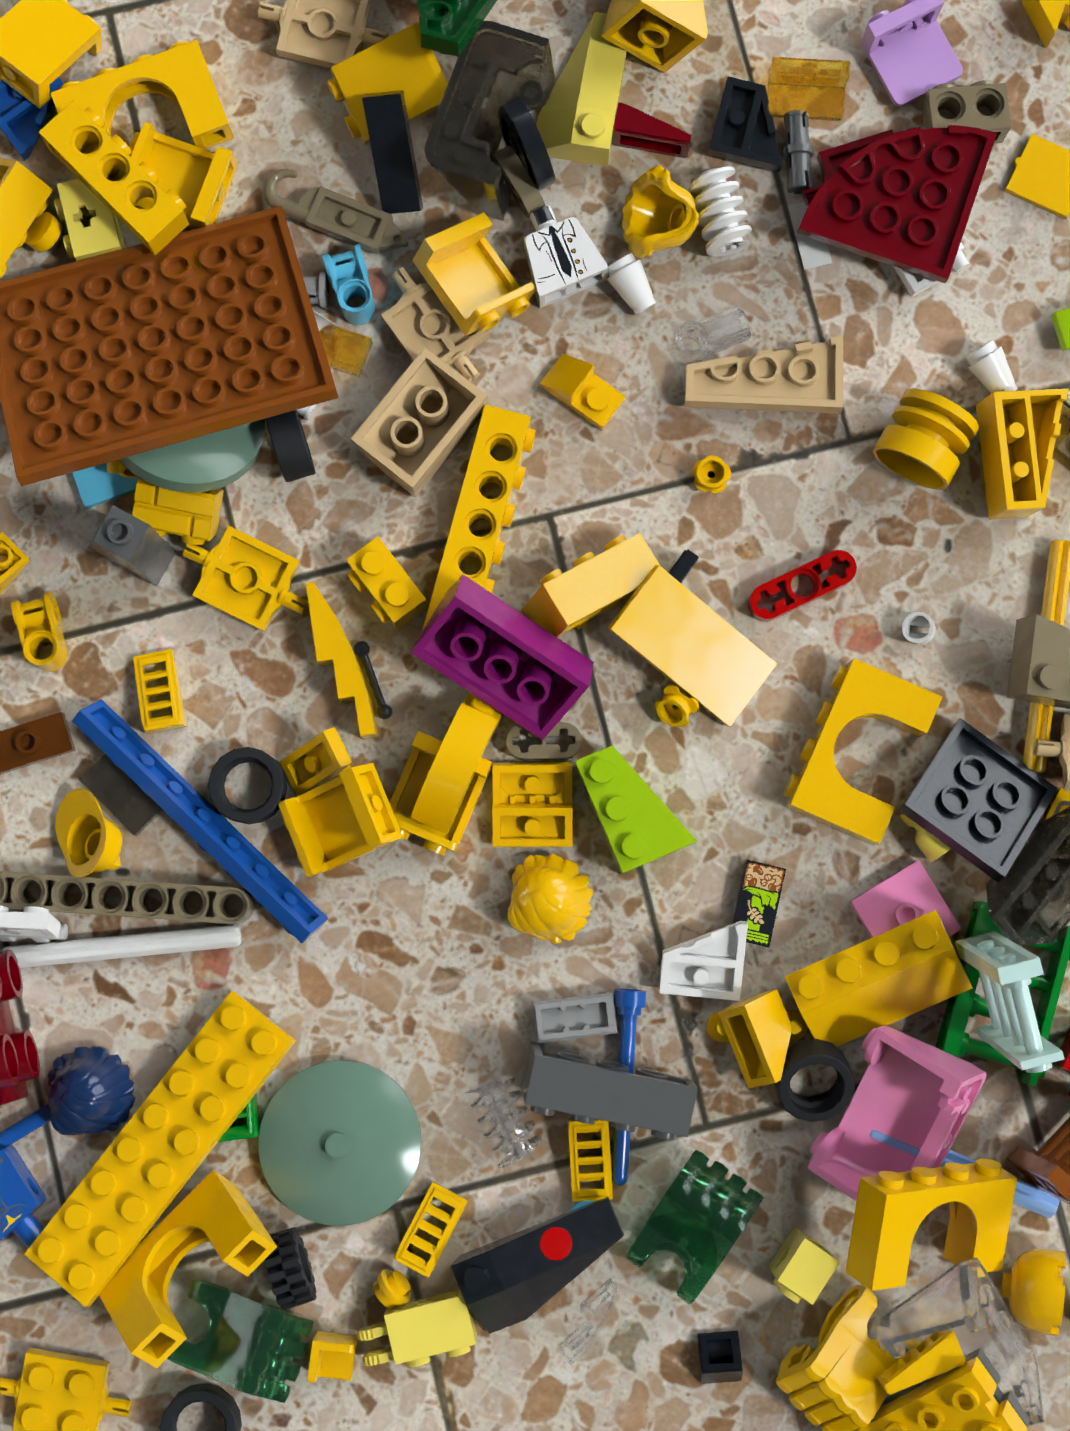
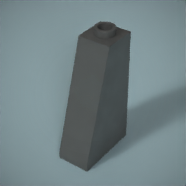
(132, 545)

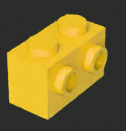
(386, 581)

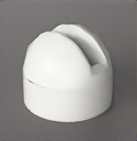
(918, 620)

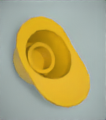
(86, 836)

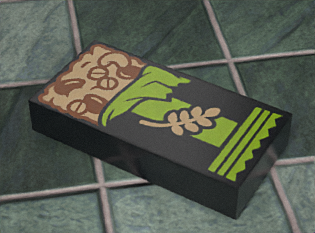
(759, 900)

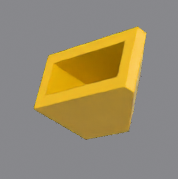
(759, 1036)

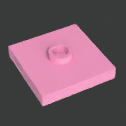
(900, 900)

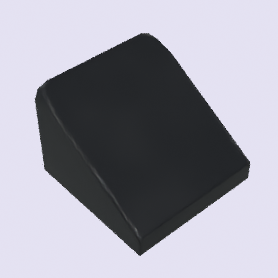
(719, 1357)

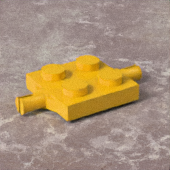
(246, 578)
(62, 1393)

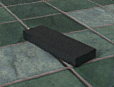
(392, 152)

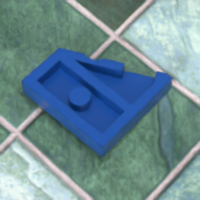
(22, 119)

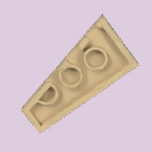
(782, 380)

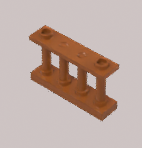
(1049, 1165)

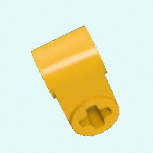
(38, 624)

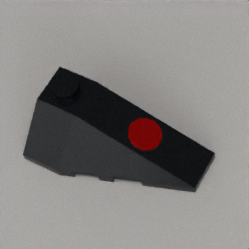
(526, 1269)

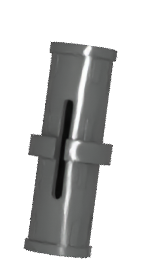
(797, 151)

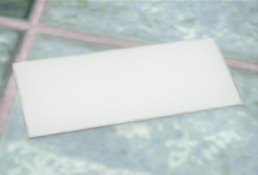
(812, 252)

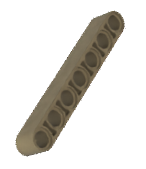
(133, 897)

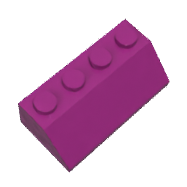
(503, 657)

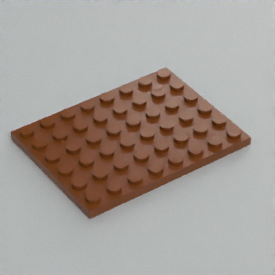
(157, 346)

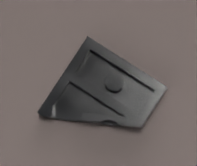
(745, 127)

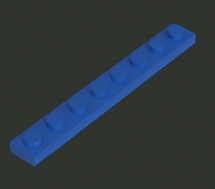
(200, 820)

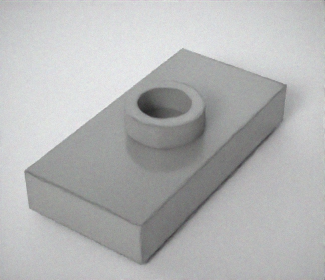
(574, 1017)

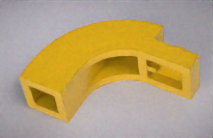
(456, 763)

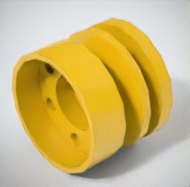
(926, 438)

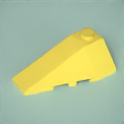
(585, 100)

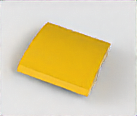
(532, 804)

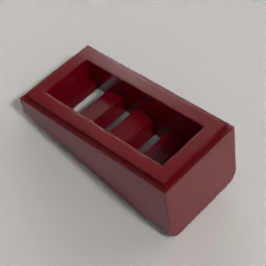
(646, 133)

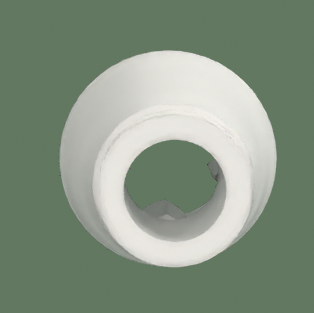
(631, 283)
(991, 368)

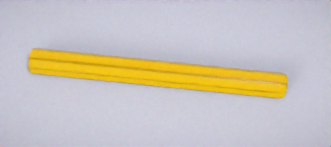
(1053, 609)

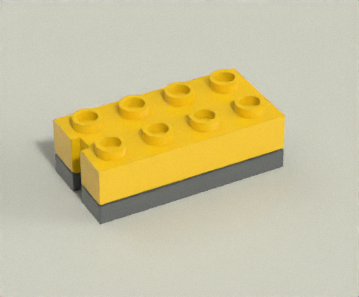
(953, 1401)

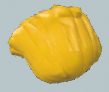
(657, 213)
(549, 898)

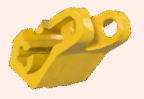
(839, 1377)

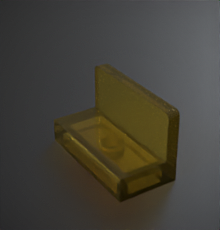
(808, 86)

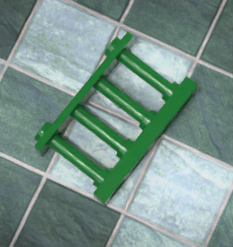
(959, 1008)

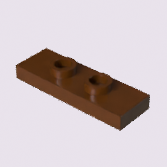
(34, 742)

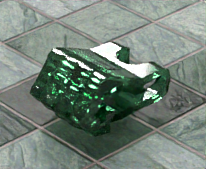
(697, 1221)
(246, 1343)

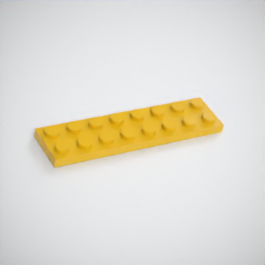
(159, 1148)

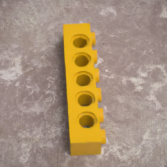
(495, 429)

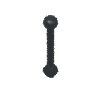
(362, 650)

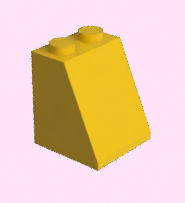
(656, 29)
(386, 67)

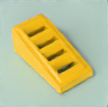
(164, 723)
(605, 1159)
(412, 1260)
(928, 1359)

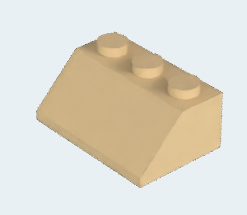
(420, 421)

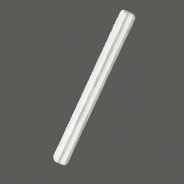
(127, 946)

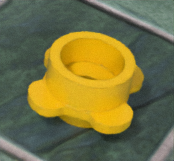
(675, 707)

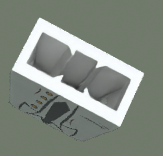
(561, 257)

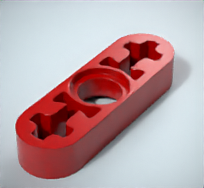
(832, 582)

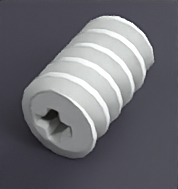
(718, 211)

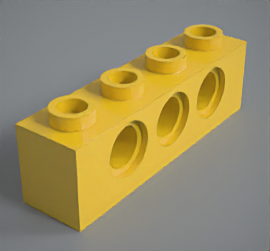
(76, 128)

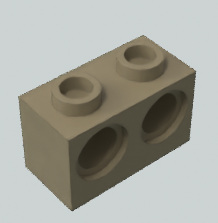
(963, 105)

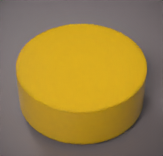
(43, 232)

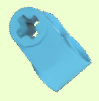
(349, 280)

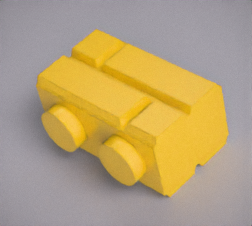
(179, 513)

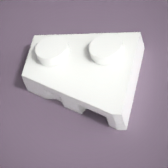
(706, 964)

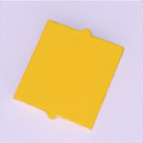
(1042, 176)

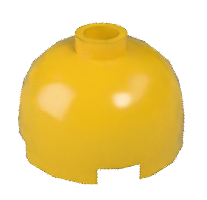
(1036, 1290)

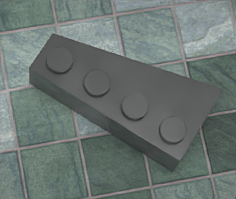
(607, 1093)

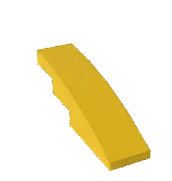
(335, 649)

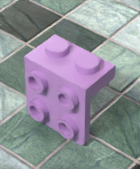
(910, 50)

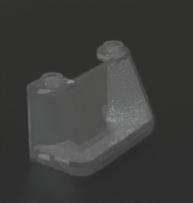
(980, 1318)

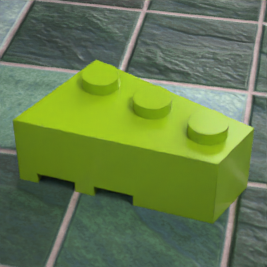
(629, 811)

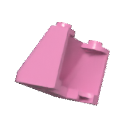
(905, 1094)

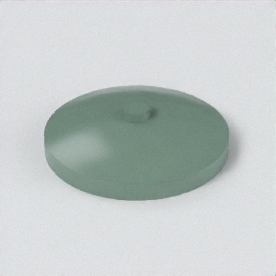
(201, 462)
(339, 1142)

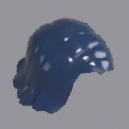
(89, 1092)

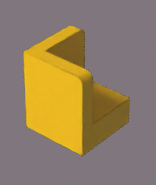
(332, 1356)

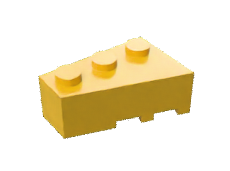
(591, 586)

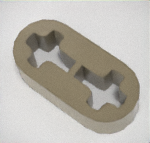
(518, 180)
(544, 751)

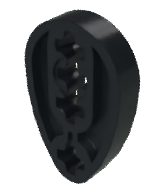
(524, 137)

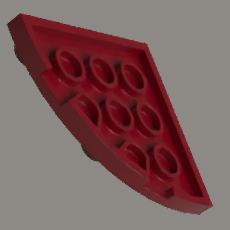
(904, 198)

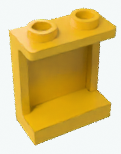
(42, 42)
(190, 171)
(471, 276)
(409, 787)
(340, 820)

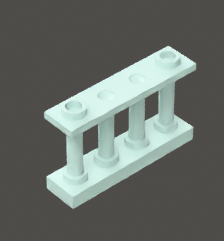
(1005, 979)

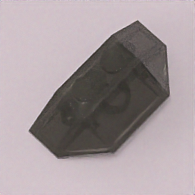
(1035, 894)

